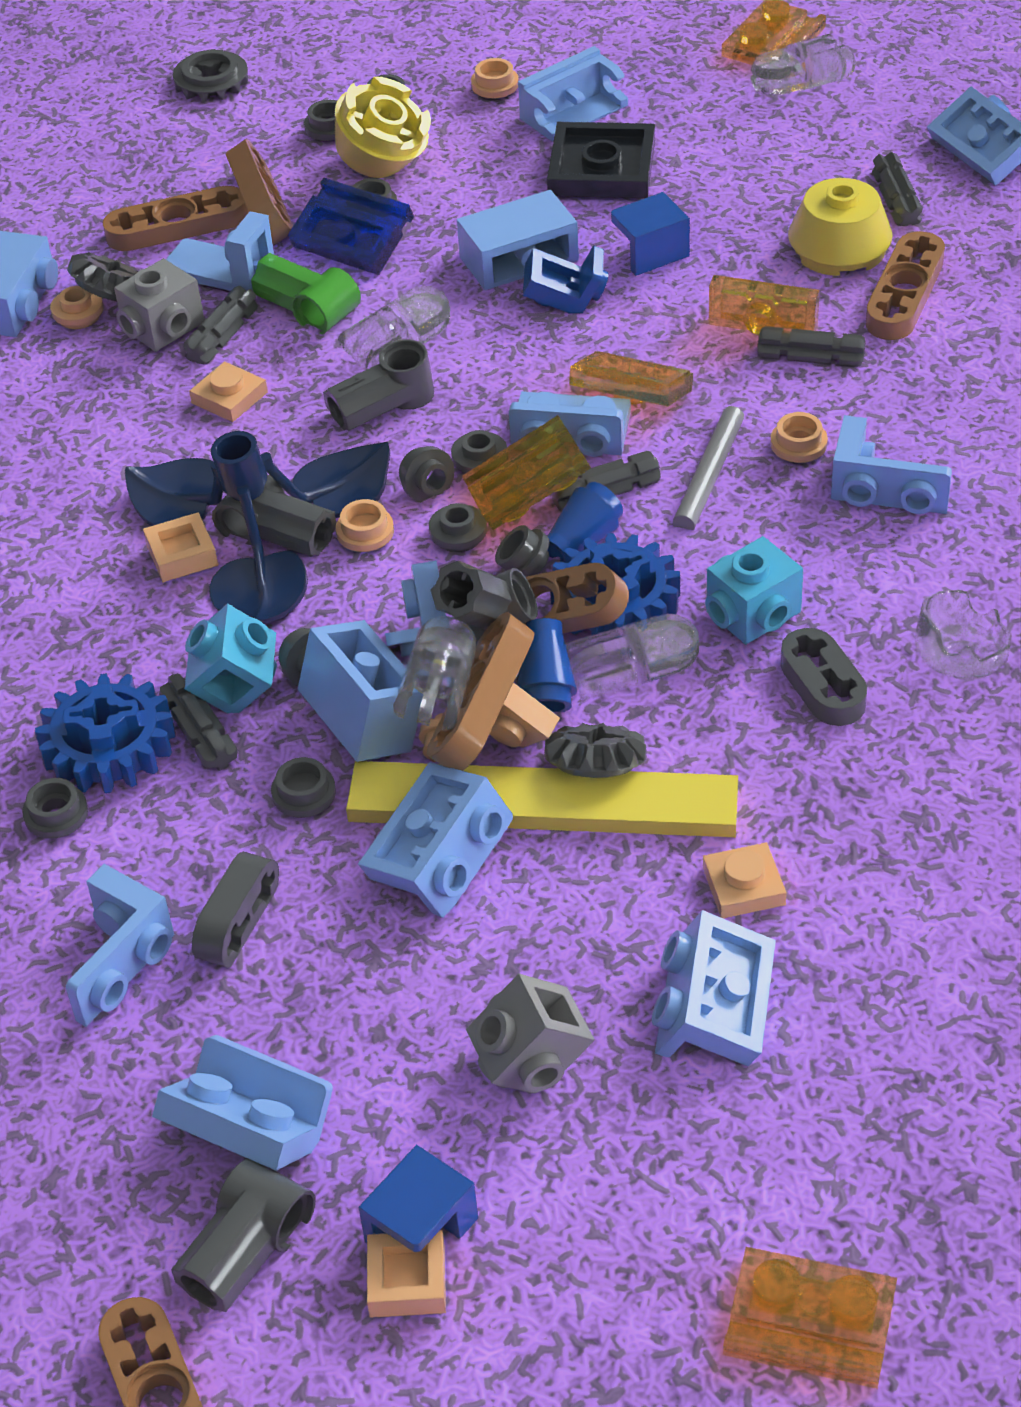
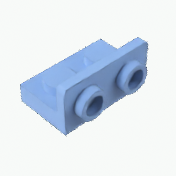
(980, 134)
(594, 422)
(417, 603)
(438, 836)
(715, 989)
(248, 1104)

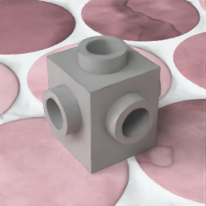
(159, 304)
(529, 1035)

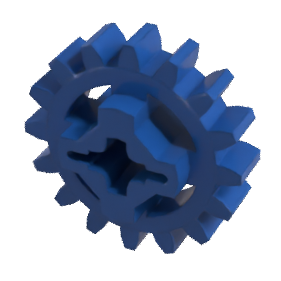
(649, 578)
(105, 732)

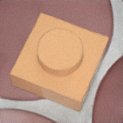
(228, 391)
(180, 547)
(523, 720)
(744, 880)
(405, 1280)

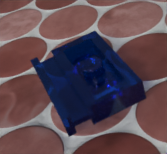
(351, 226)

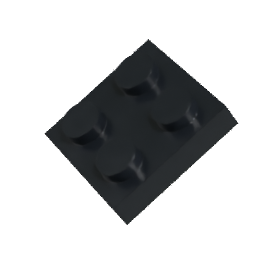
(601, 159)

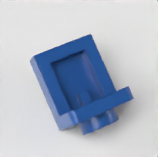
(563, 283)

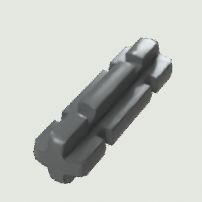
(897, 189)
(220, 325)
(811, 346)
(616, 476)
(199, 725)

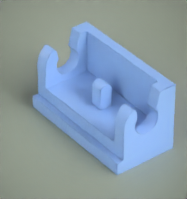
(571, 92)

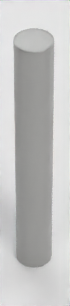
(709, 468)

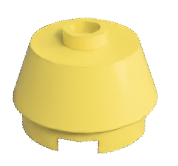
(379, 128)
(840, 227)

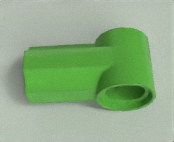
(311, 296)

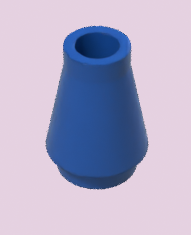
(588, 513)
(547, 668)

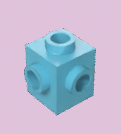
(754, 590)
(230, 659)

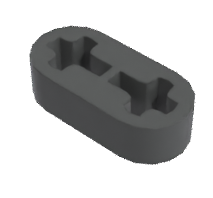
(813, 681)
(234, 908)

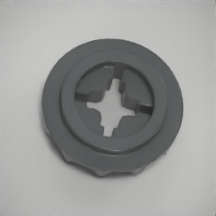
(222, 70)
(99, 274)
(595, 750)

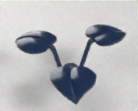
(268, 584)

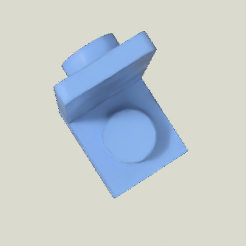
(231, 264)
(884, 482)
(138, 934)

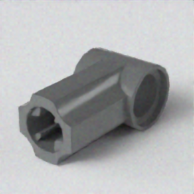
(398, 381)
(279, 520)
(482, 597)
(251, 1220)

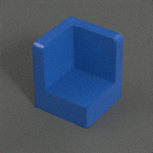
(655, 231)
(419, 1201)

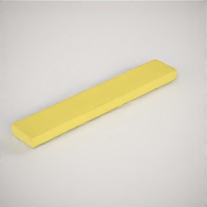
(568, 802)

